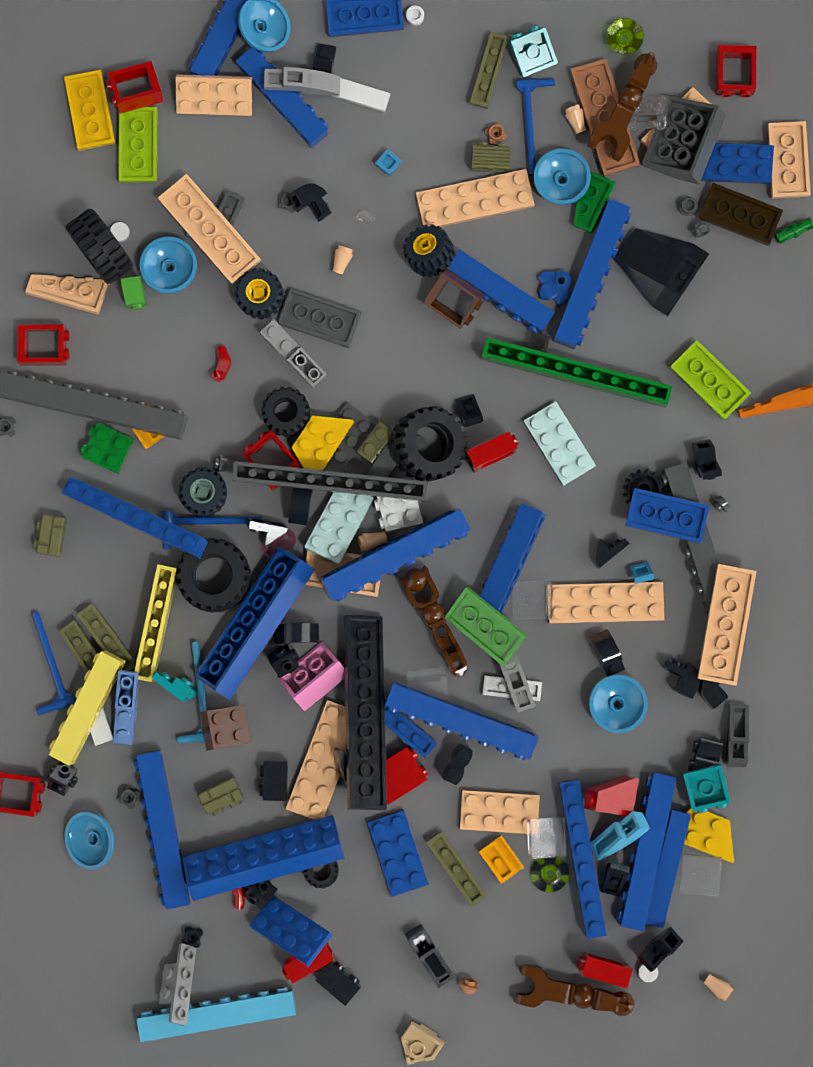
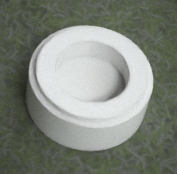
(414, 15)
(120, 231)
(646, 975)

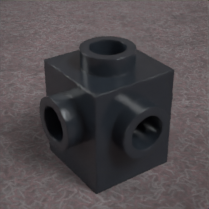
(284, 660)
(62, 778)
(260, 893)

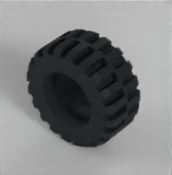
(99, 246)
(451, 439)
(232, 594)

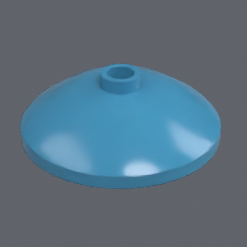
(272, 21)
(565, 165)
(159, 256)
(632, 703)
(89, 840)

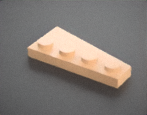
(73, 292)

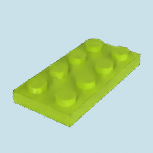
(138, 145)
(710, 380)

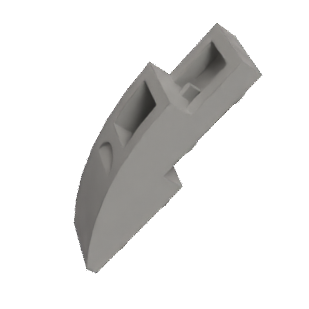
(303, 80)
(292, 353)
(517, 684)

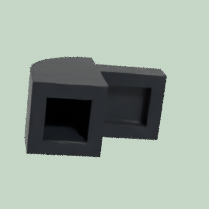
(311, 196)
(705, 460)
(300, 506)
(297, 633)
(607, 652)
(687, 682)
(712, 693)
(659, 948)

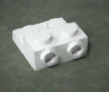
(398, 513)

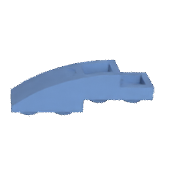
(126, 707)

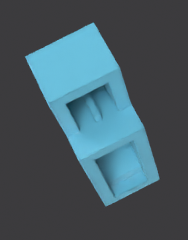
(619, 835)

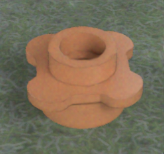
(496, 128)
(468, 985)

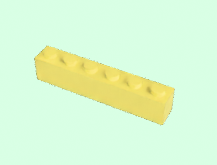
(156, 622)
(86, 708)

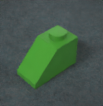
(134, 293)

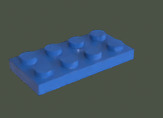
(363, 16)
(740, 163)
(667, 515)
(397, 853)
(290, 931)

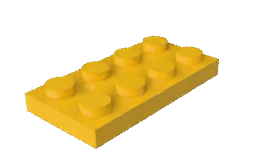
(89, 110)

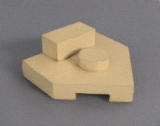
(420, 1043)

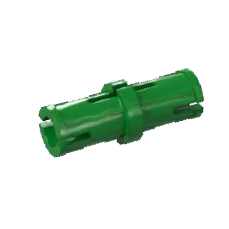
(794, 230)

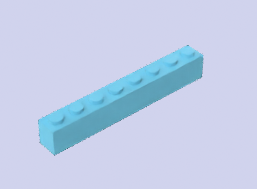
(219, 1014)

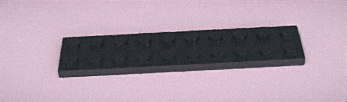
(365, 713)

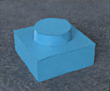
(388, 162)
(641, 572)

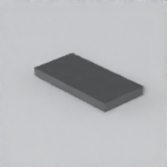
(319, 318)

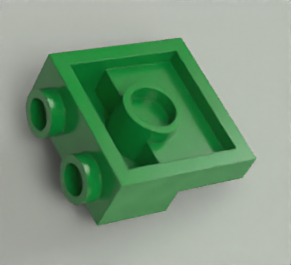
(106, 448)

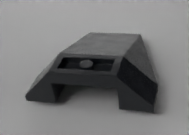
(660, 267)

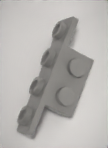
(178, 983)

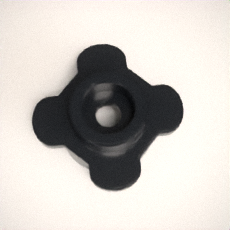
(197, 936)

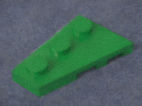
(593, 202)

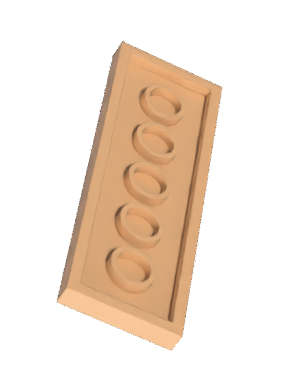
(475, 199)
(209, 229)
(607, 602)
(726, 624)
(319, 771)

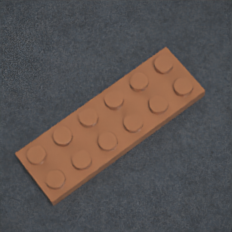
(598, 99)

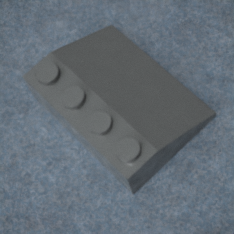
(686, 141)

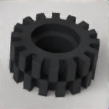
(322, 882)

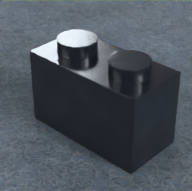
(274, 781)
(338, 982)

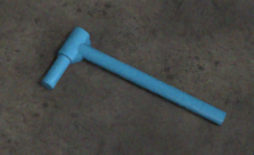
(199, 736)

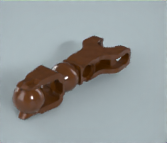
(629, 99)
(433, 616)
(563, 992)

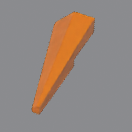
(790, 400)

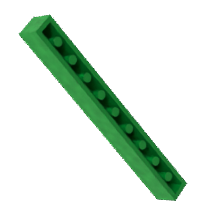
(576, 372)

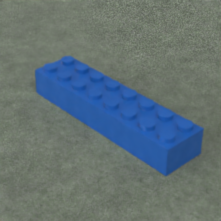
(394, 554)
(254, 622)
(263, 857)

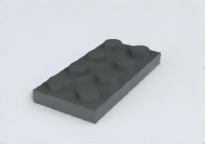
(353, 440)

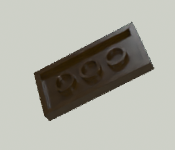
(740, 214)

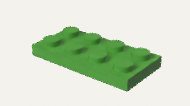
(485, 626)

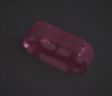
(285, 546)

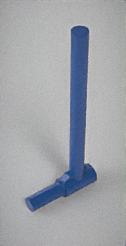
(527, 86)
(171, 517)
(64, 699)

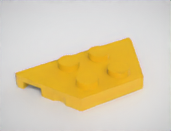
(320, 441)
(710, 834)

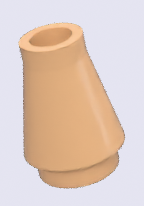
(576, 118)
(341, 259)
(371, 540)
(719, 987)

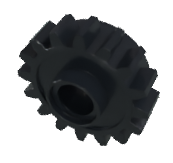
(645, 479)

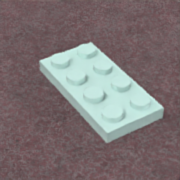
(559, 443)
(338, 525)

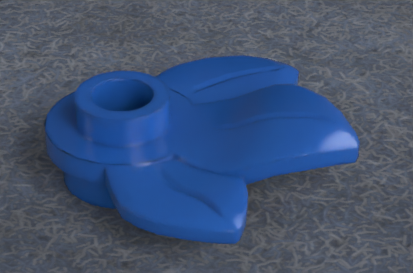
(552, 288)

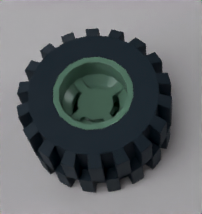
(203, 492)

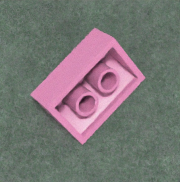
(315, 677)

